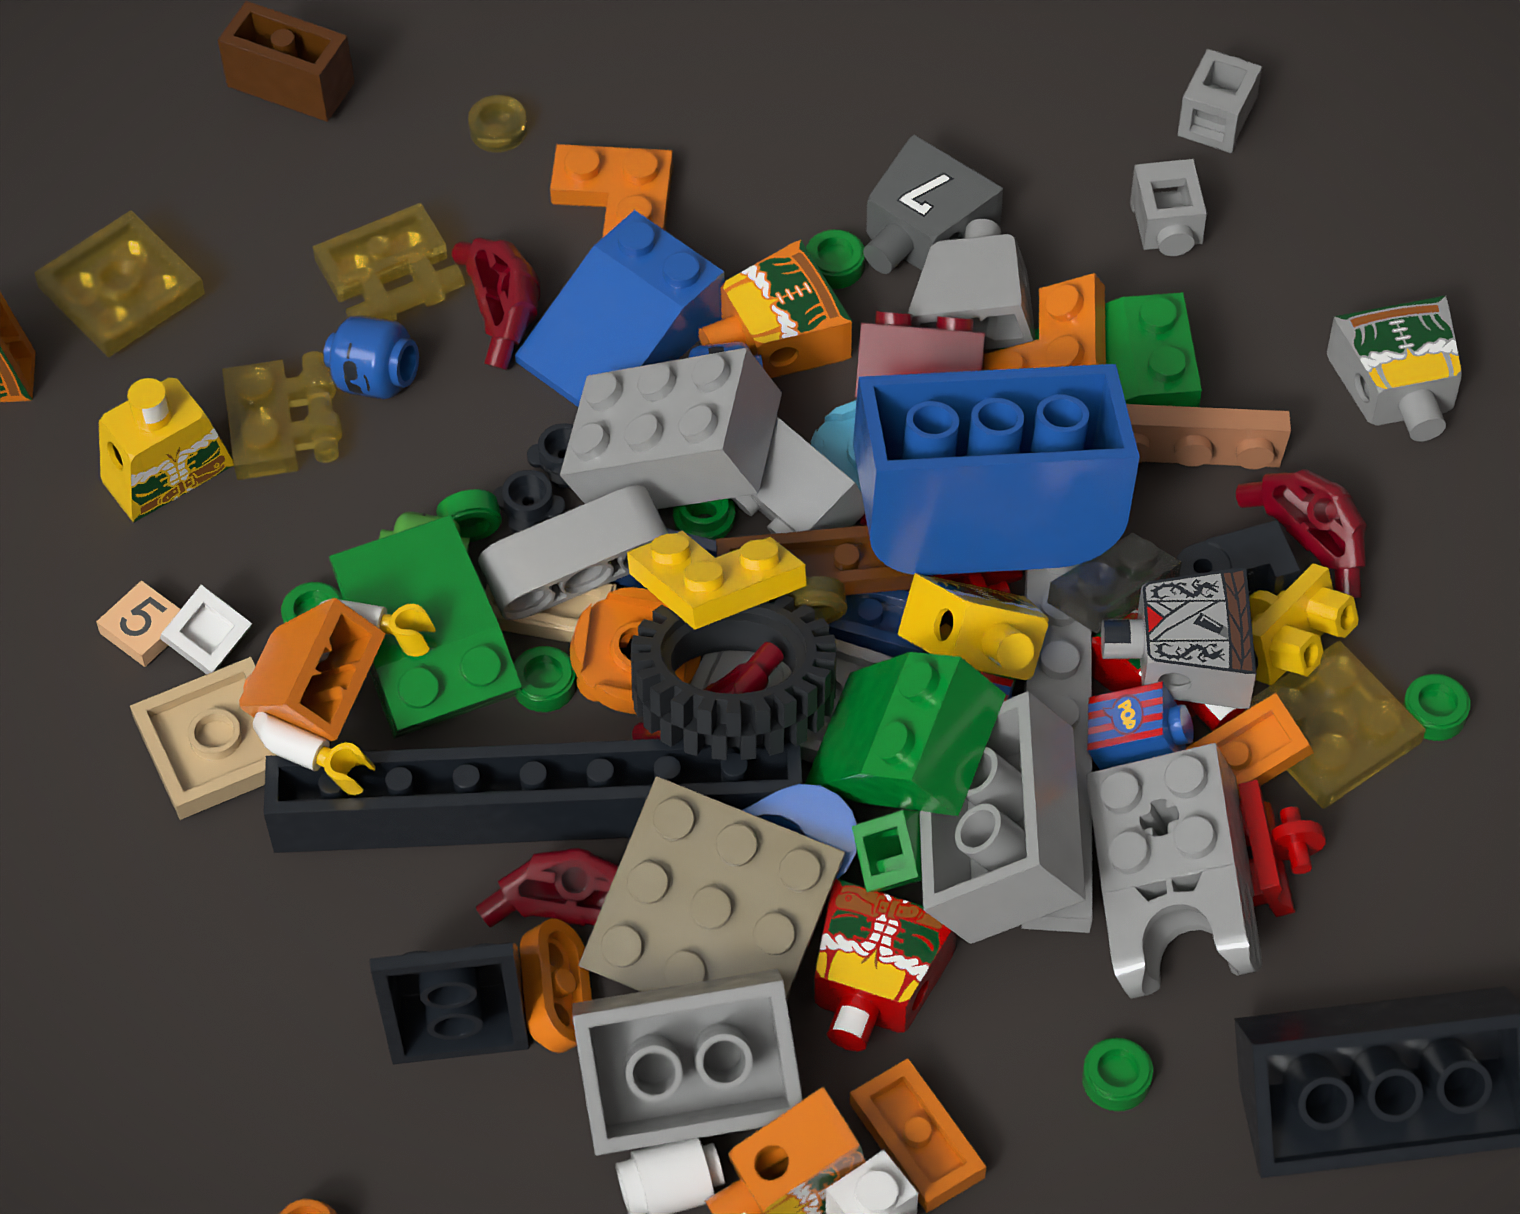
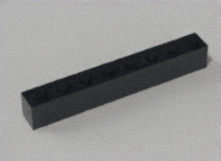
(504, 793)

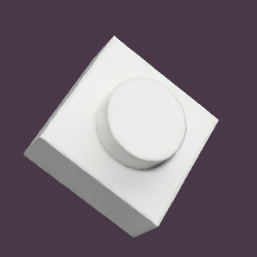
(205, 630)

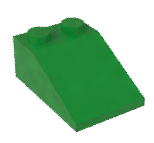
(1152, 350)
(467, 653)
(908, 733)

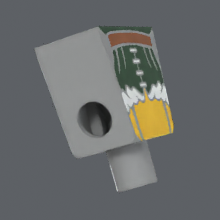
(1399, 363)

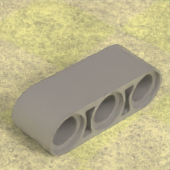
(569, 552)

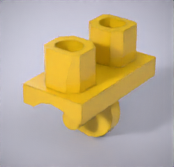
(1290, 624)

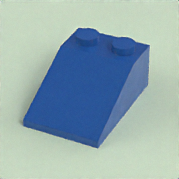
(624, 308)

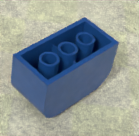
(994, 467)

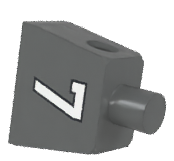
(923, 202)

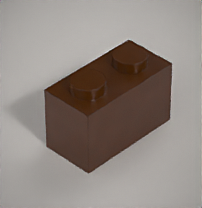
(286, 60)

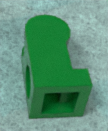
(889, 850)

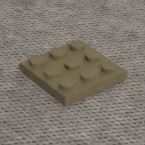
(709, 895)

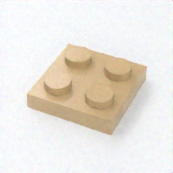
(203, 740)

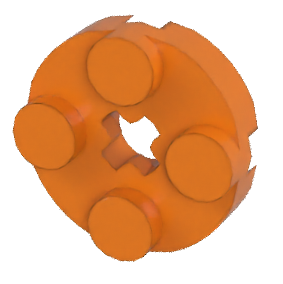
(596, 644)

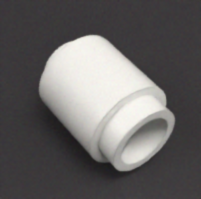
(669, 1177)

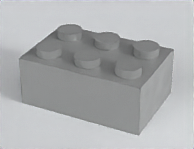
(677, 428)
(1017, 834)
(686, 1061)

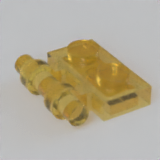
(382, 253)
(261, 419)

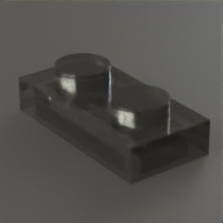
(1111, 582)

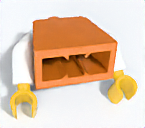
(314, 675)

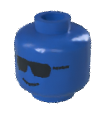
(371, 357)

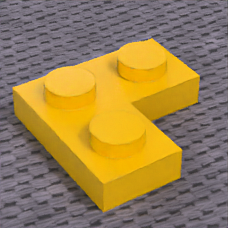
(713, 588)

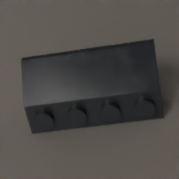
(1381, 1081)

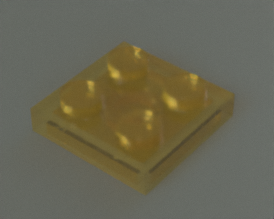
(119, 283)
(1347, 721)

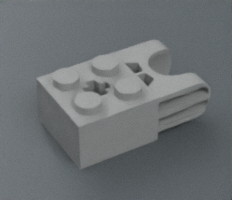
(1172, 862)

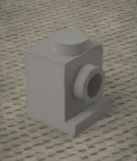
(1219, 100)
(1172, 218)

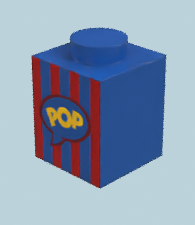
(1136, 725)

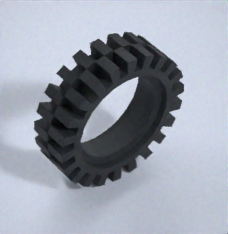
(734, 718)

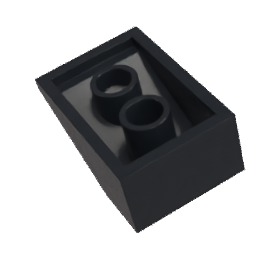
(451, 1002)

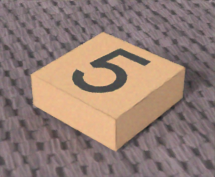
(137, 623)

